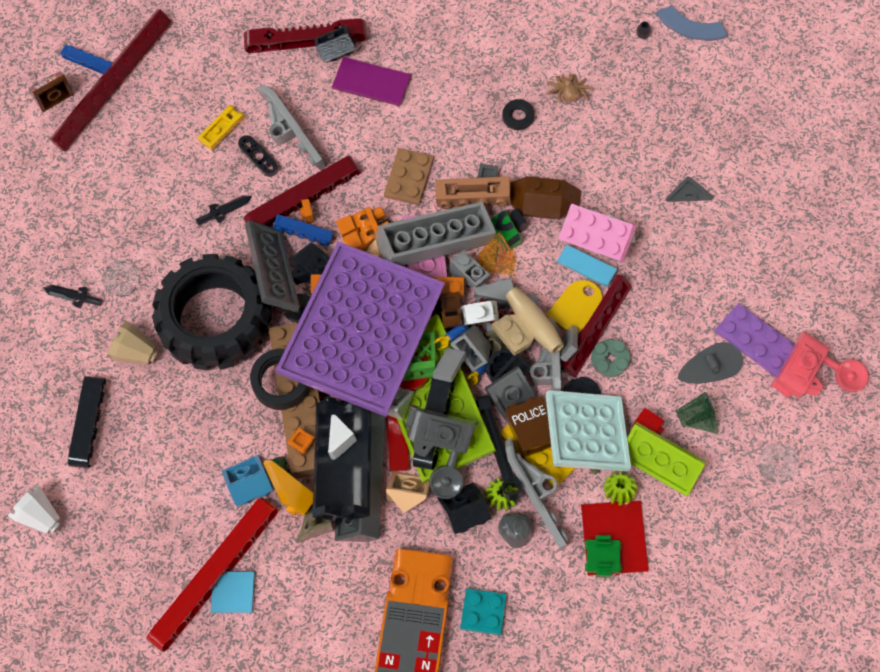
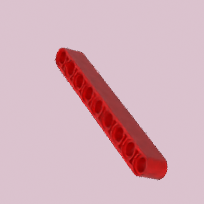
(221, 562)

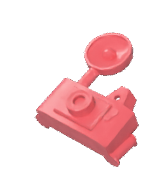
(803, 363)

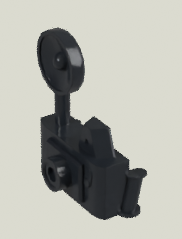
(304, 263)

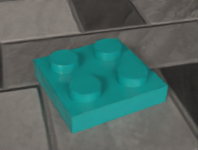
(483, 612)

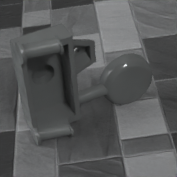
(443, 431)

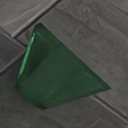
(698, 414)

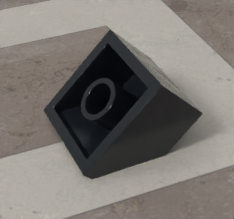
(465, 509)

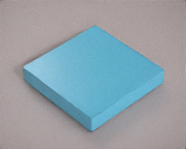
(233, 593)

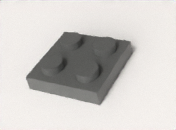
(509, 389)

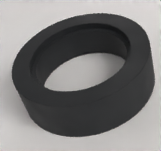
(272, 401)

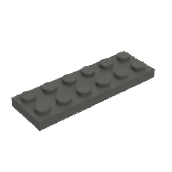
(272, 266)

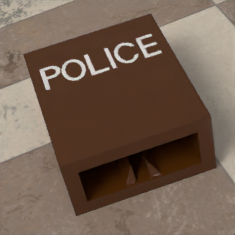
(529, 425)

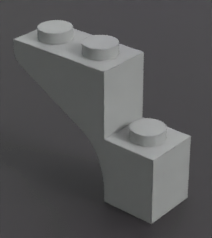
(497, 292)

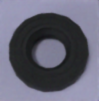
(518, 104)

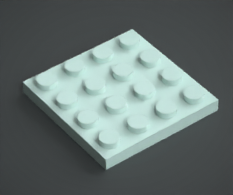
(587, 431)

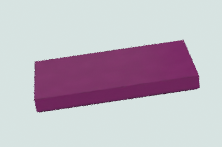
(371, 81)

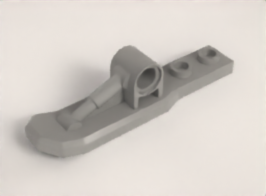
(283, 122)
(551, 366)
(533, 483)

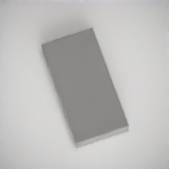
(570, 342)
(449, 365)

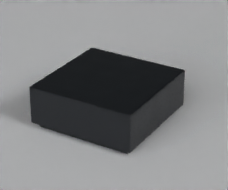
(518, 220)

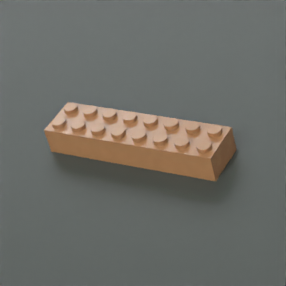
(299, 416)

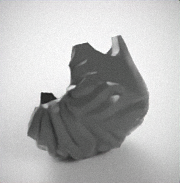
(515, 529)

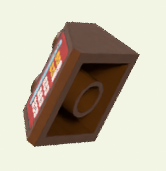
(51, 91)

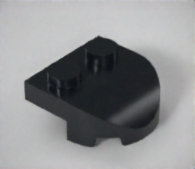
(504, 361)

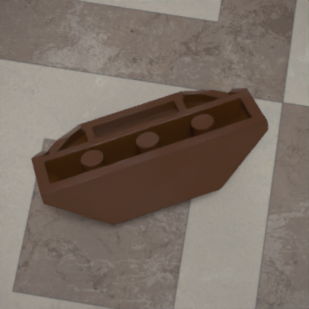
(543, 197)

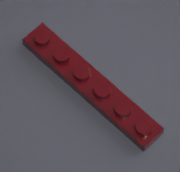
(597, 324)

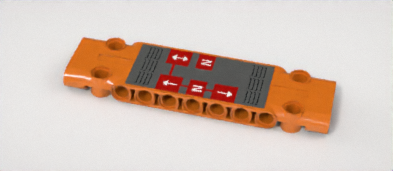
(414, 613)

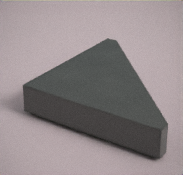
(689, 191)

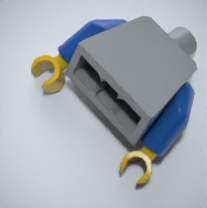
(475, 347)

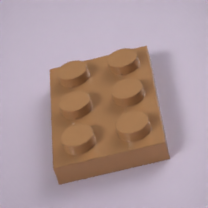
(408, 176)

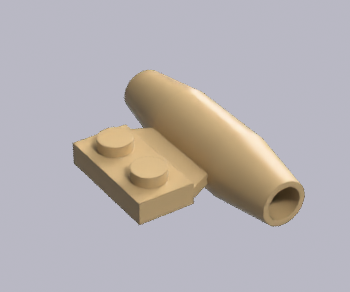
(525, 325)

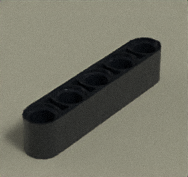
(438, 401)
(86, 421)

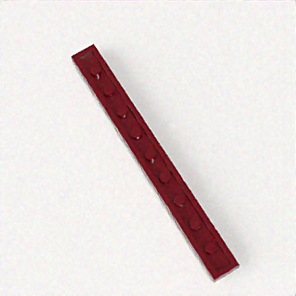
(110, 80)

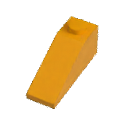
(289, 490)

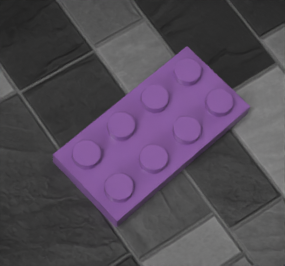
(755, 339)

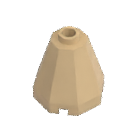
(132, 346)

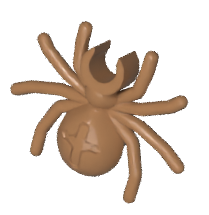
(570, 88)

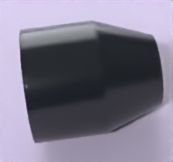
(643, 30)

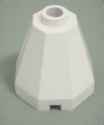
(36, 512)

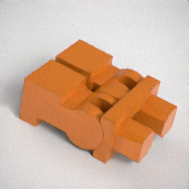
(361, 227)

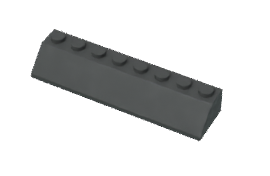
(367, 528)

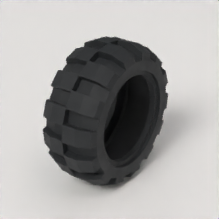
(200, 276)

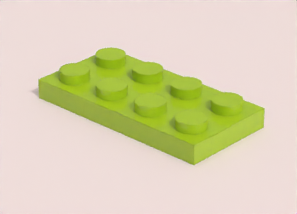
(663, 459)

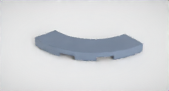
(691, 29)

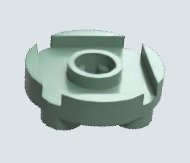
(603, 366)

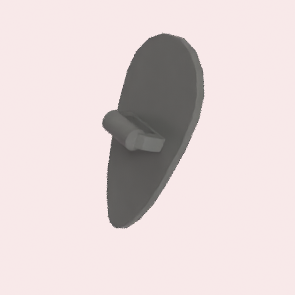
(712, 364)

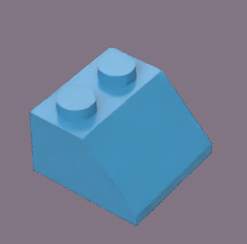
(247, 480)

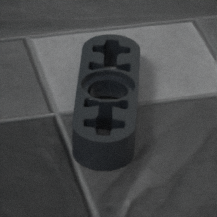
(256, 148)

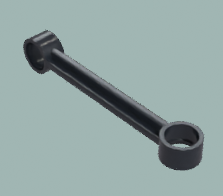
(501, 457)

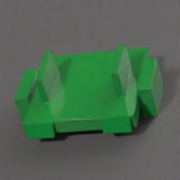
(603, 556)

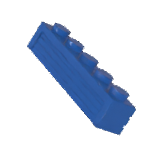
(84, 59)
(302, 230)

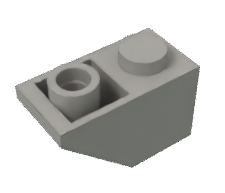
(465, 266)

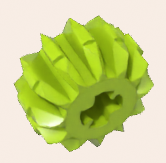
(614, 485)
(495, 498)

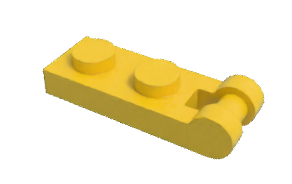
(221, 127)

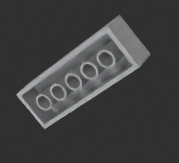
(435, 234)

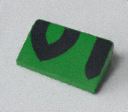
(504, 224)

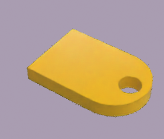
(574, 306)

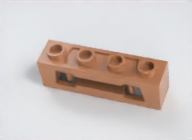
(473, 191)

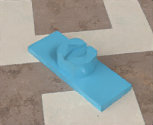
(586, 265)

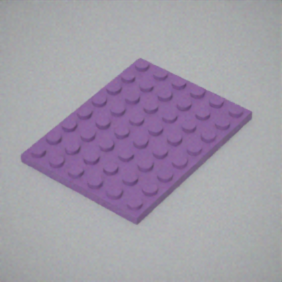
(360, 329)

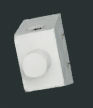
(479, 313)

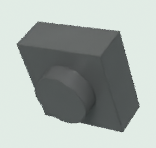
(487, 171)

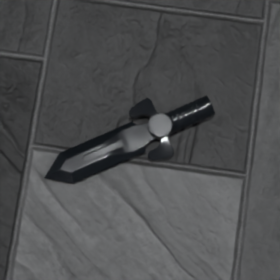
(223, 209)
(72, 295)

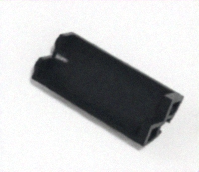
(342, 484)

